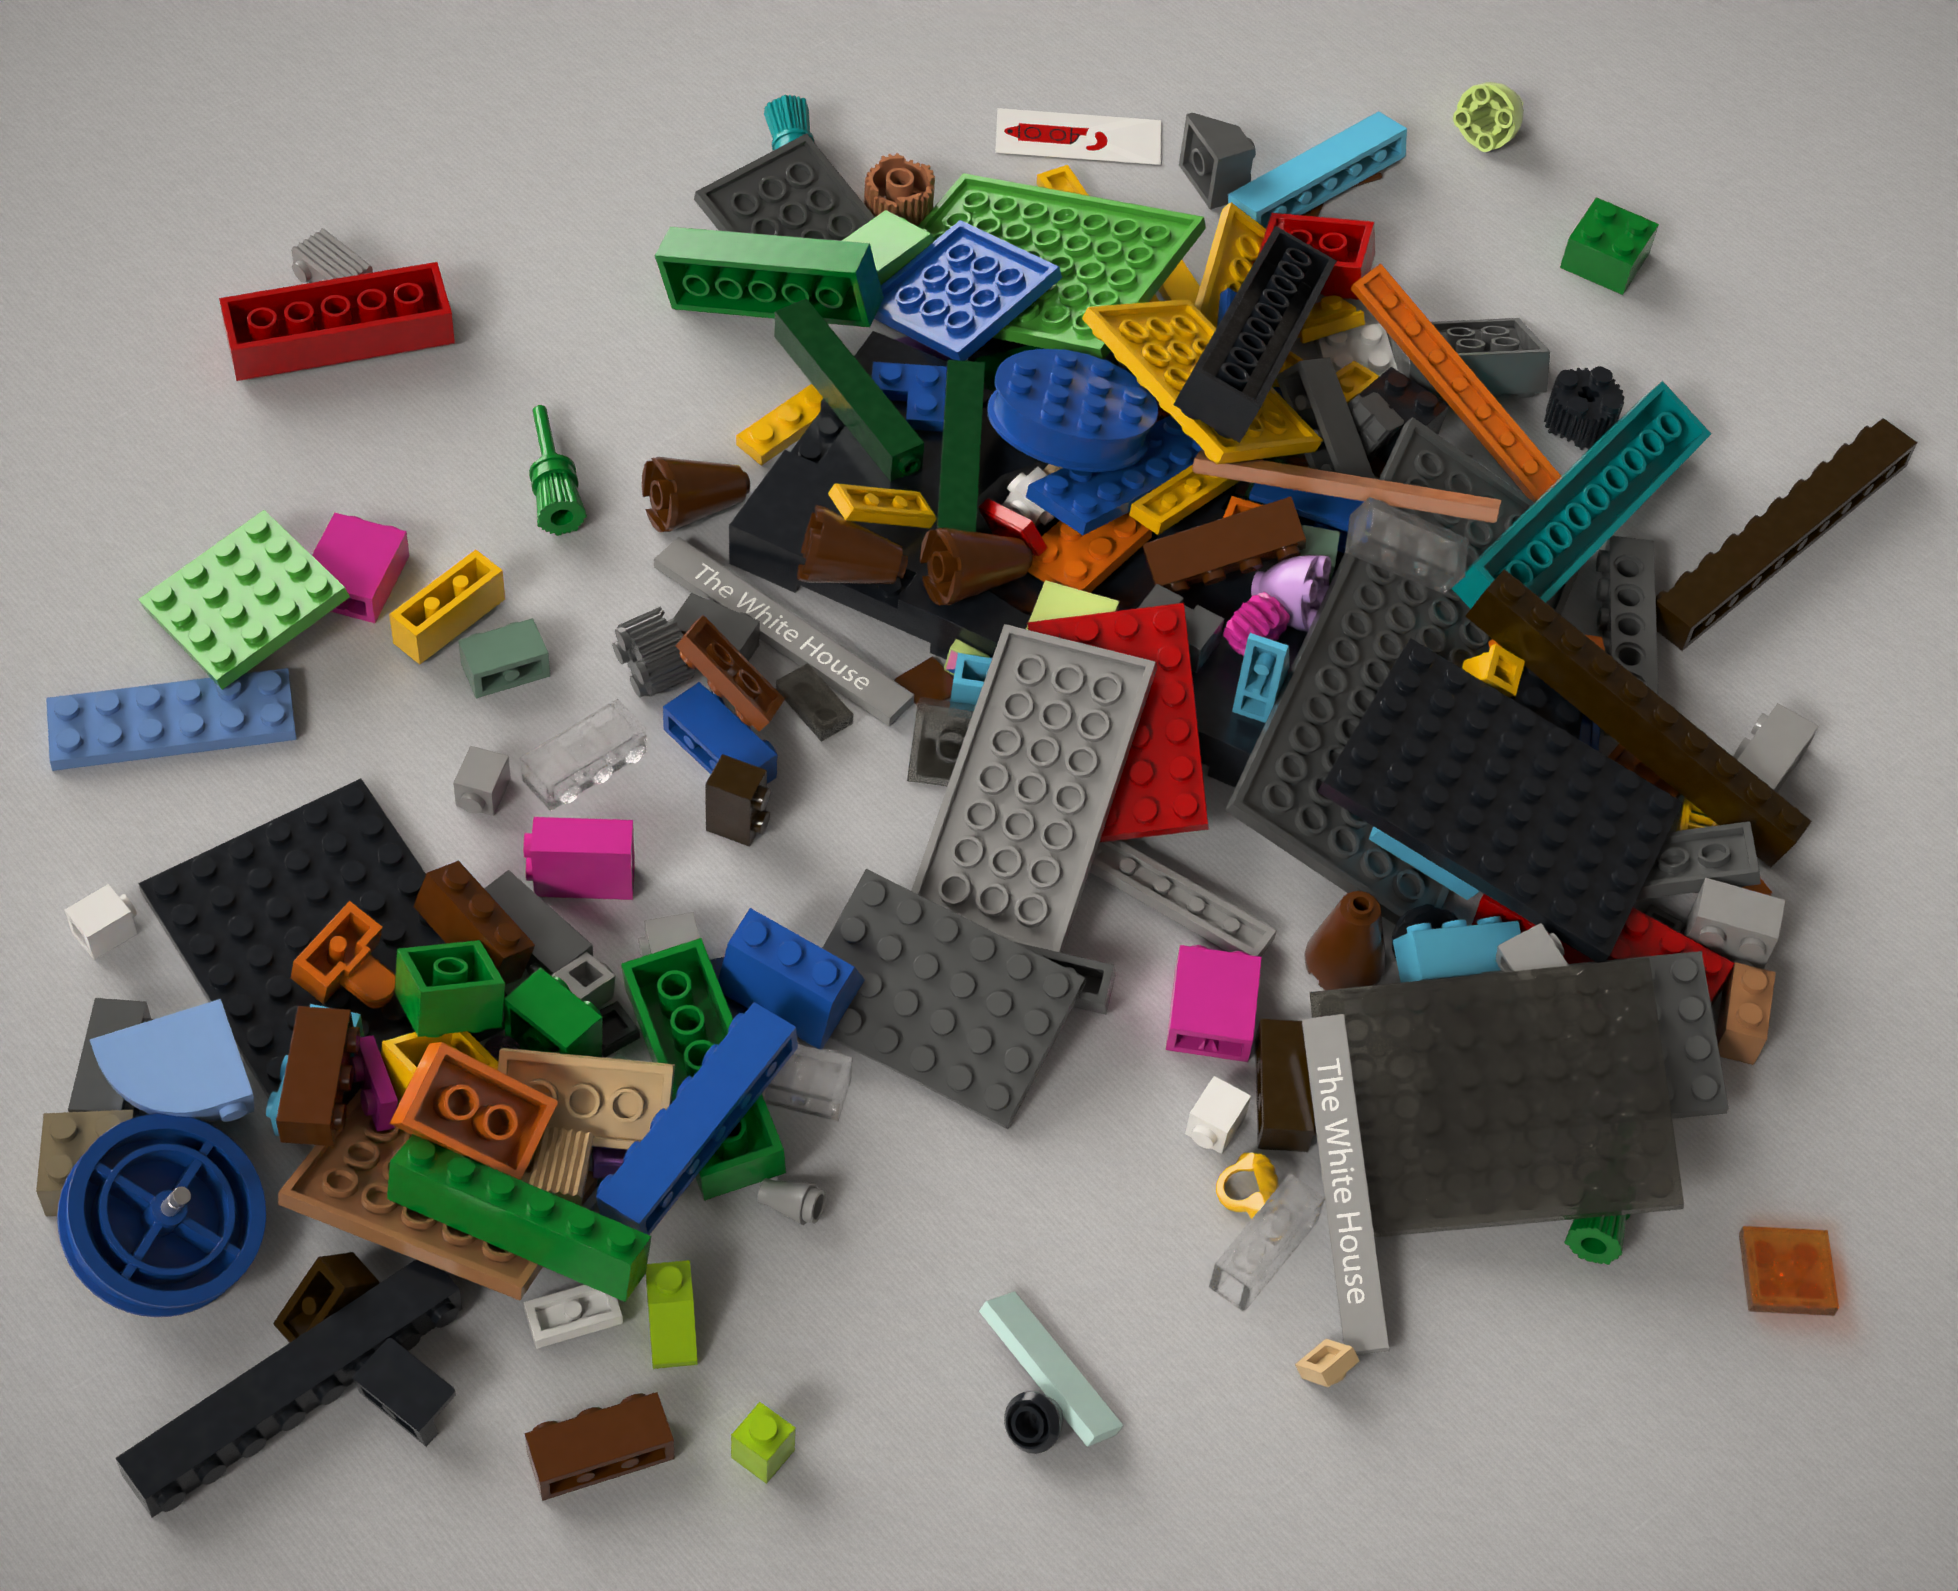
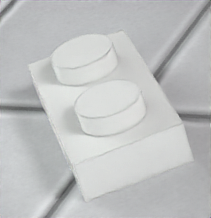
(571, 1314)

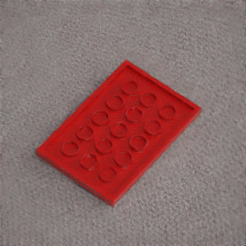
(1163, 772)

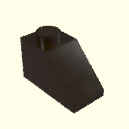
(324, 1291)

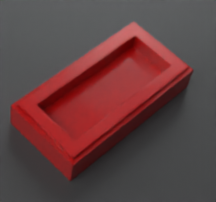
(1011, 524)

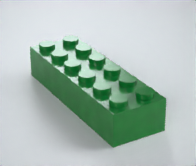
(768, 272)
(680, 1019)

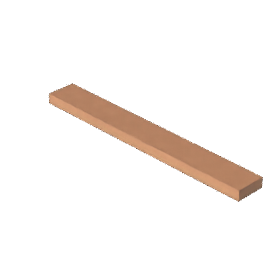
(1353, 487)

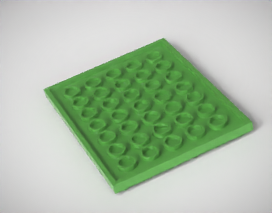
(1102, 246)

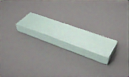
(1051, 1368)

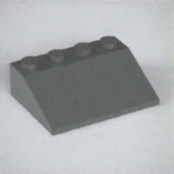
(1498, 351)

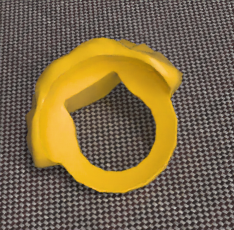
(1265, 1177)

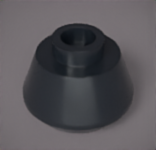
(1033, 1421)

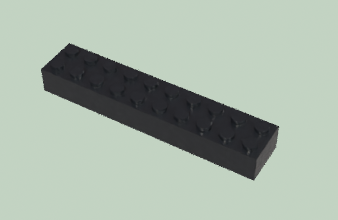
(1255, 335)

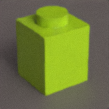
(763, 1442)

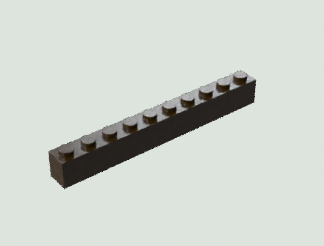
(1781, 533)
(1636, 716)

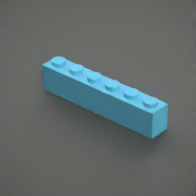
(1324, 170)

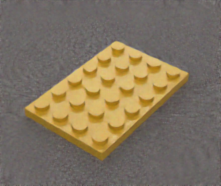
(1161, 348)

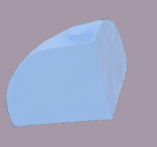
(179, 1065)

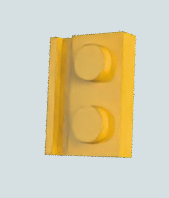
(1330, 317)

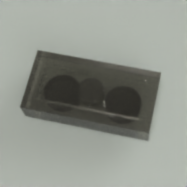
(814, 702)

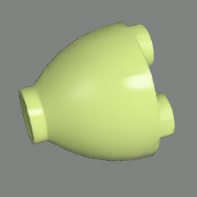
(1489, 115)

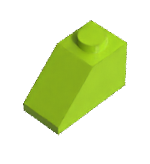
(671, 1314)

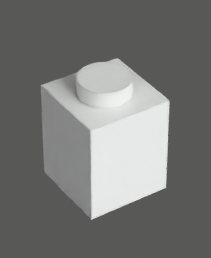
(102, 921)
(1217, 1115)

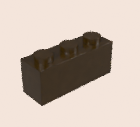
(1283, 1087)

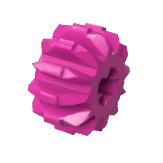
(1259, 616)

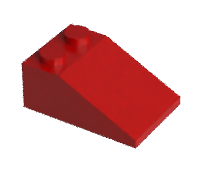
(1342, 239)

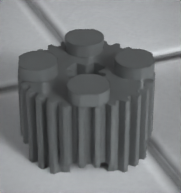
(651, 652)

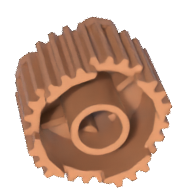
(900, 188)

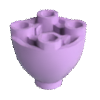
(1297, 585)

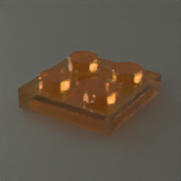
(1788, 1270)

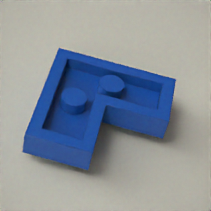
(917, 385)

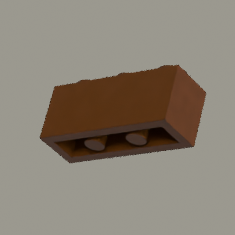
(466, 912)
(317, 1076)
(599, 1445)

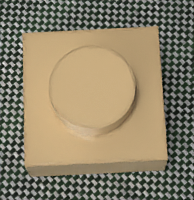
(1327, 1363)

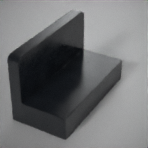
(404, 1389)

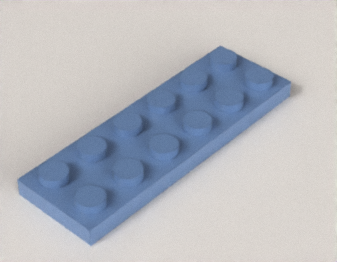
(169, 719)

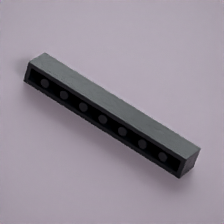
(285, 1386)

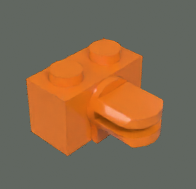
(344, 958)

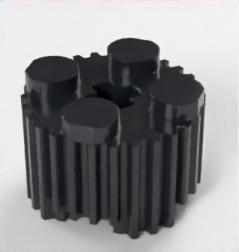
(1583, 405)

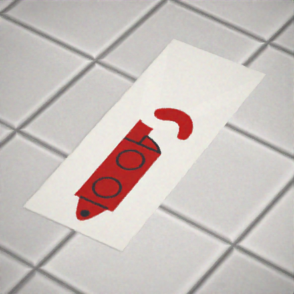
(1078, 136)

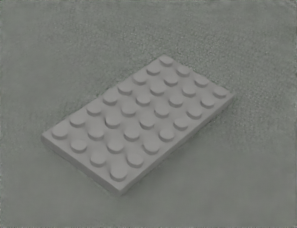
(1034, 785)

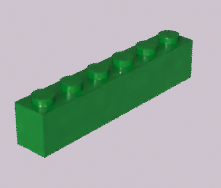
(518, 1217)

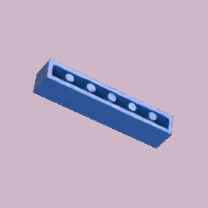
(697, 1120)

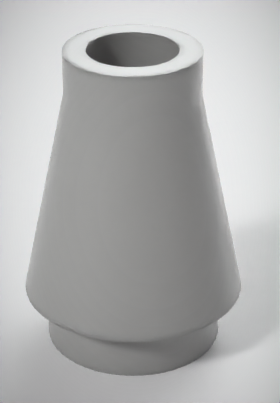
(796, 1200)

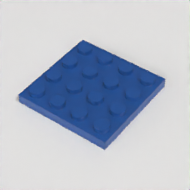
(963, 290)

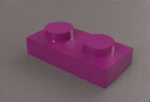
(377, 1090)

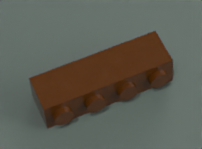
(1226, 546)

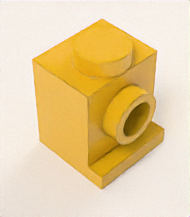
(1497, 669)

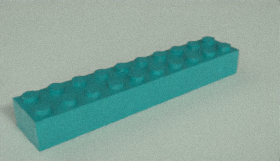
(1591, 498)

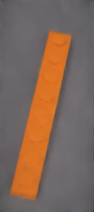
(1456, 382)

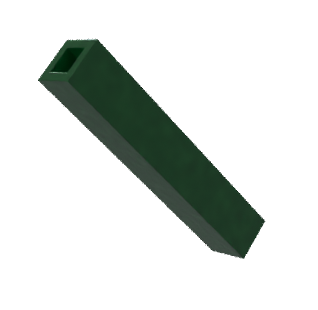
(849, 390)
(961, 445)

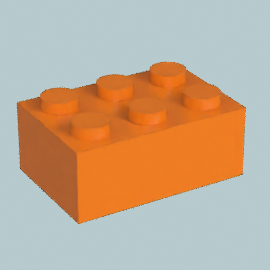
(474, 1110)

